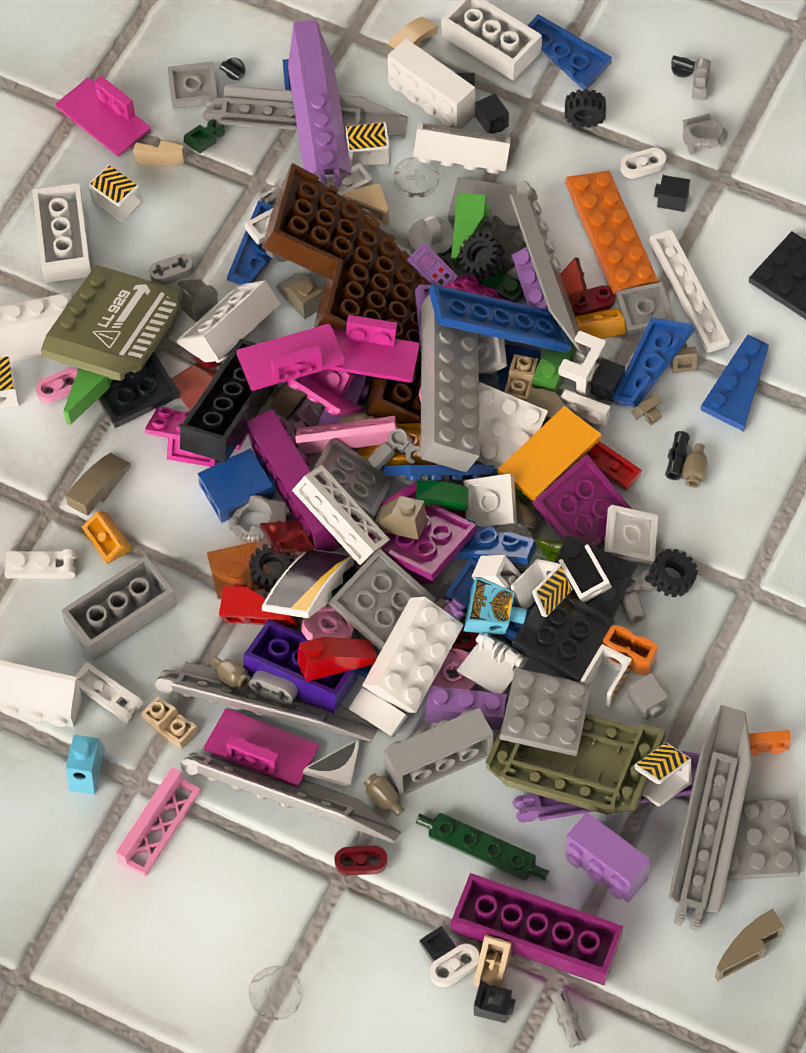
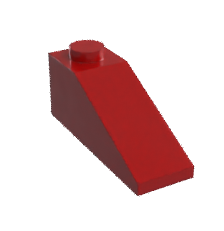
(244, 606)
(333, 656)

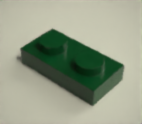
(504, 284)

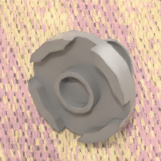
(434, 232)

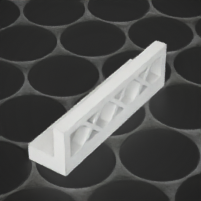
(337, 516)

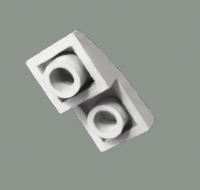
(378, 712)

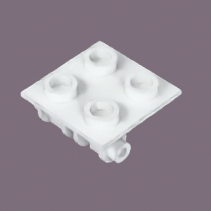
(492, 664)

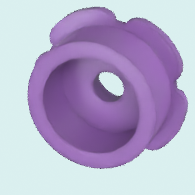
(455, 608)

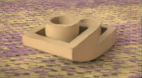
(415, 32)
(165, 155)
(521, 376)
(169, 723)

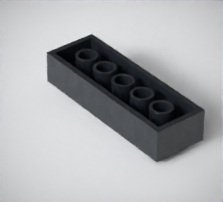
(222, 410)

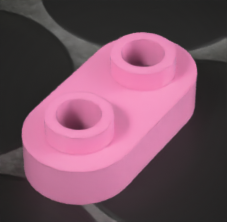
(57, 384)

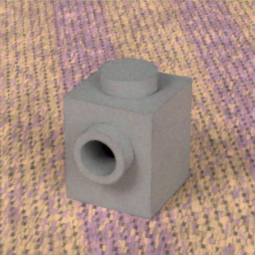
(648, 697)

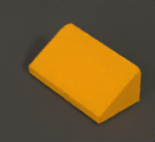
(602, 323)
(106, 537)

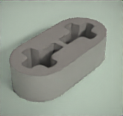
(171, 269)
(273, 687)

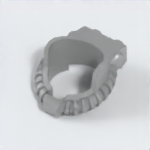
(700, 127)
(275, 509)

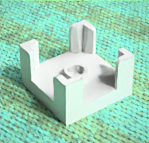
(583, 367)

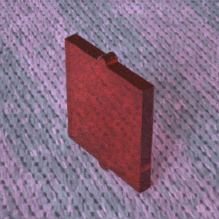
(574, 281)
(192, 383)
(286, 537)

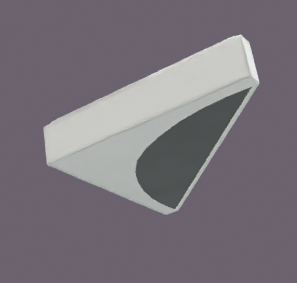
(337, 766)

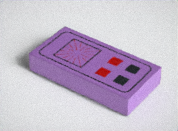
(431, 266)

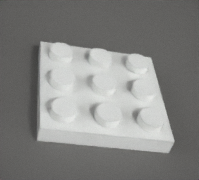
(504, 424)

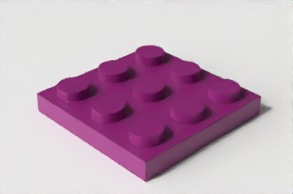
(580, 503)
(437, 545)

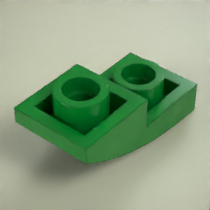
(450, 495)

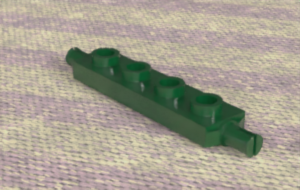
(482, 846)

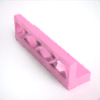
(351, 434)
(149, 817)

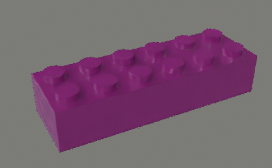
(287, 468)
(538, 928)

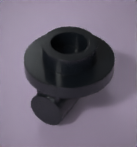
(682, 66)
(233, 68)

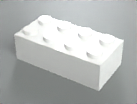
(492, 36)
(431, 85)
(62, 233)
(413, 654)

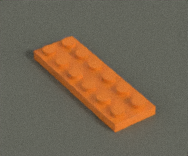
(610, 230)

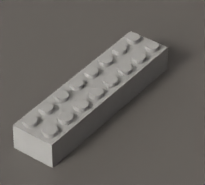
(448, 393)

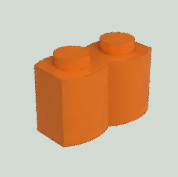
(638, 648)

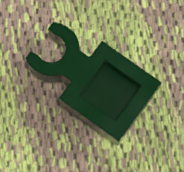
(203, 138)

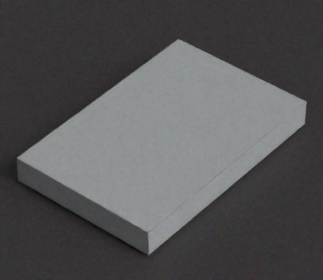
(496, 194)

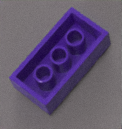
(277, 653)

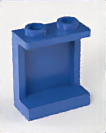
(234, 482)

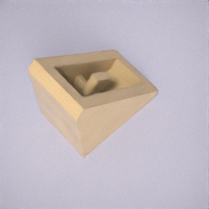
(371, 200)
(493, 961)

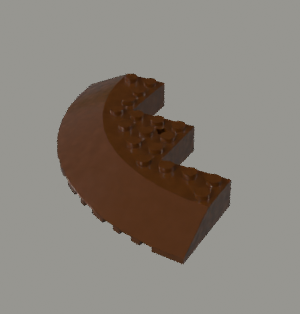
(362, 273)

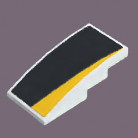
(308, 583)

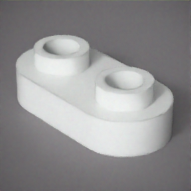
(642, 163)
(453, 965)

